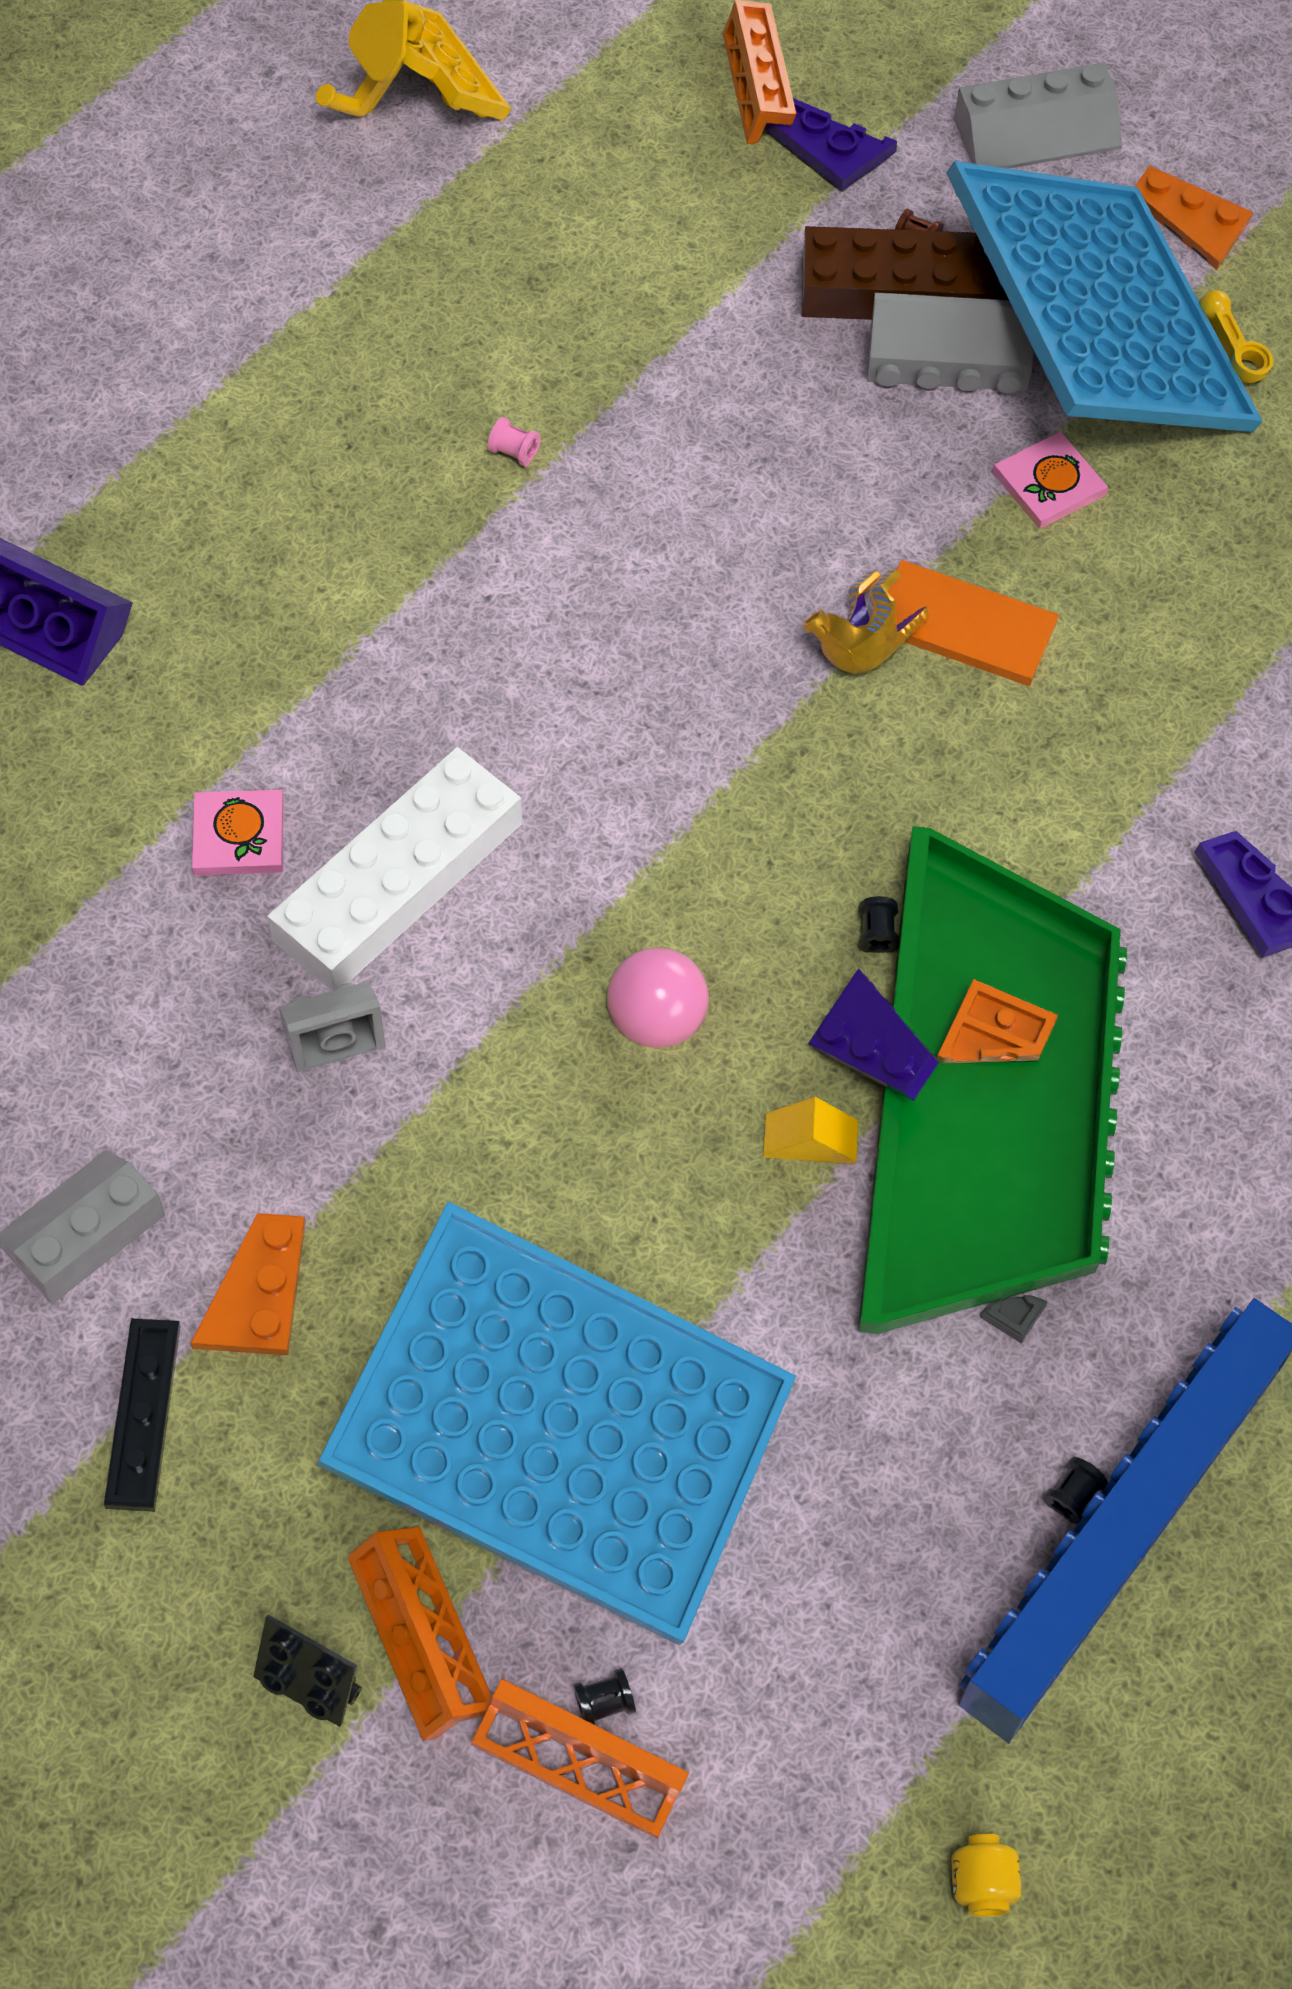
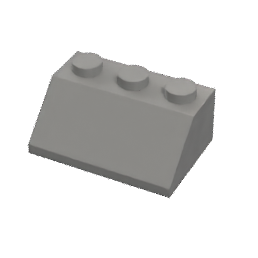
(81, 1225)

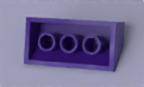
(56, 615)

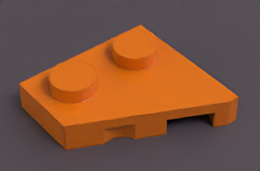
(996, 1028)

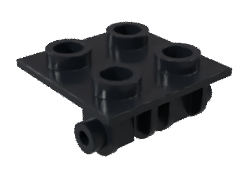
(305, 1672)

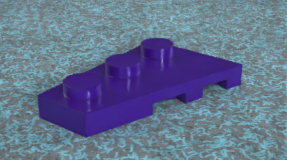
(830, 147)
(1251, 890)
(874, 1040)

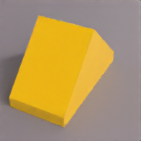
(811, 1133)

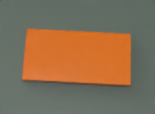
(973, 623)

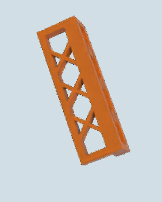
(757, 68)
(411, 1630)
(587, 1740)

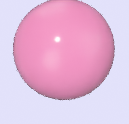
(657, 997)

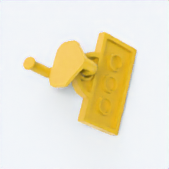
(421, 38)

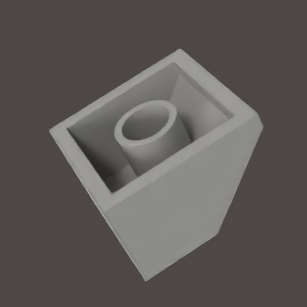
(333, 1025)

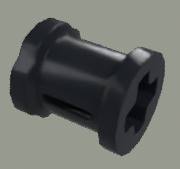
(878, 924)
(1075, 1489)
(615, 1685)

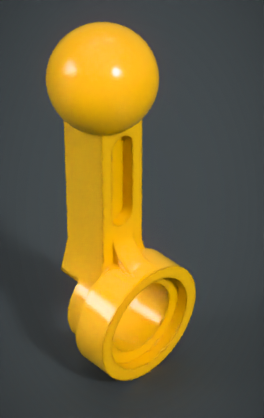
(1218, 311)

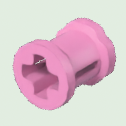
(514, 441)

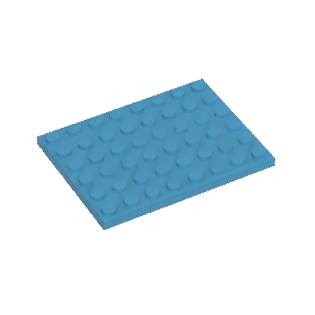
(1102, 299)
(559, 1423)

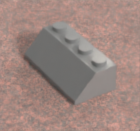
(1040, 117)
(948, 343)

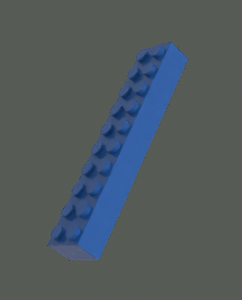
(1125, 1519)

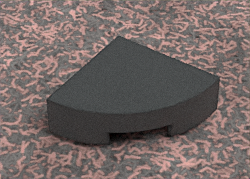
(1015, 1315)

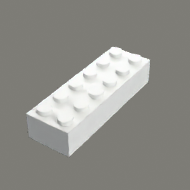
(395, 869)

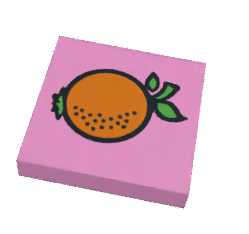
(1050, 480)
(238, 832)

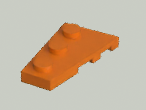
(1194, 214)
(258, 1292)

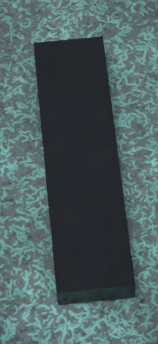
(142, 1415)

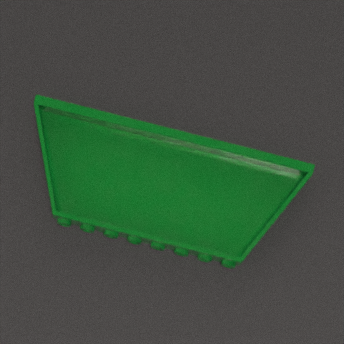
(993, 1164)

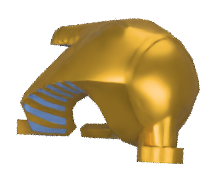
(862, 641)

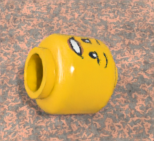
(986, 1876)

